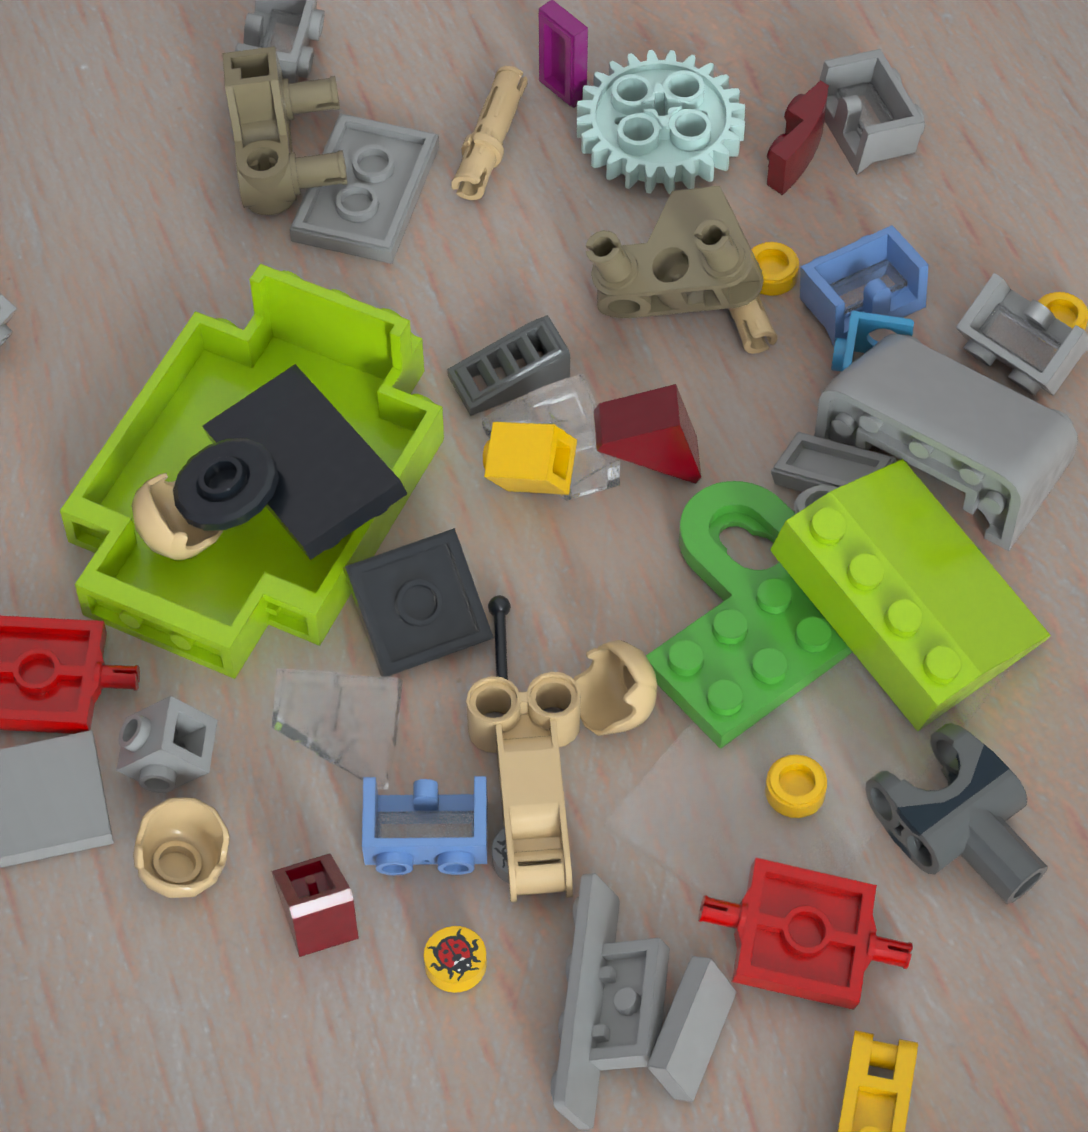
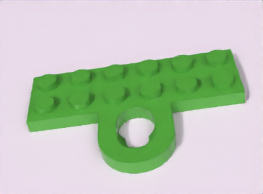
(761, 638)

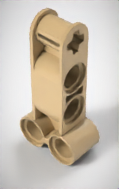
(529, 773)

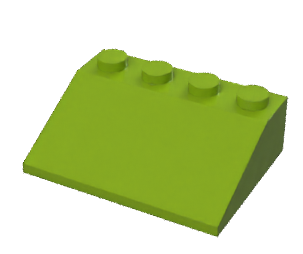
(907, 591)

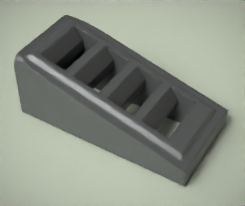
(519, 344)

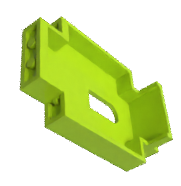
(255, 572)

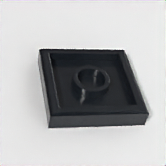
(418, 603)

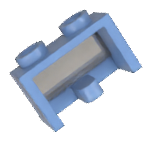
(867, 276)
(424, 828)

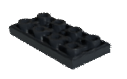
(324, 467)

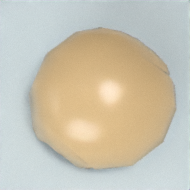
(162, 524)
(616, 688)
(181, 847)

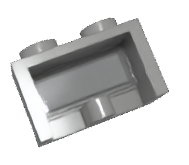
(288, 28)
(870, 109)
(1022, 337)

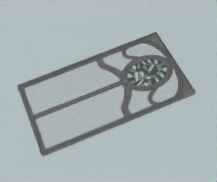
(707, 806)

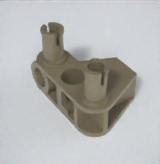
(260, 119)
(688, 265)

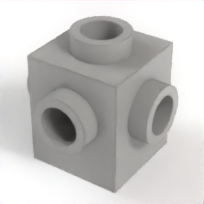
(166, 745)

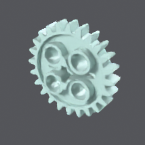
(660, 121)

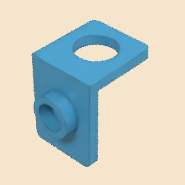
(859, 339)

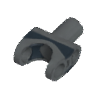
(963, 817)

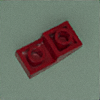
(795, 149)

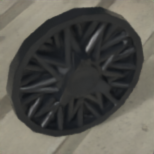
(225, 484)

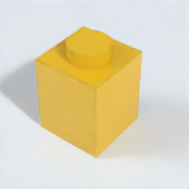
(529, 457)

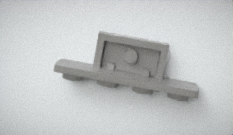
(610, 1002)

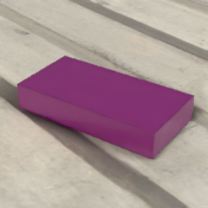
(562, 52)

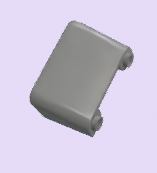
(953, 427)

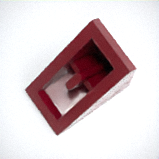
(650, 432)
(316, 904)

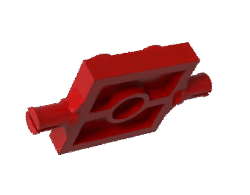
(55, 673)
(805, 933)

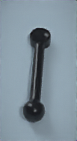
(499, 607)

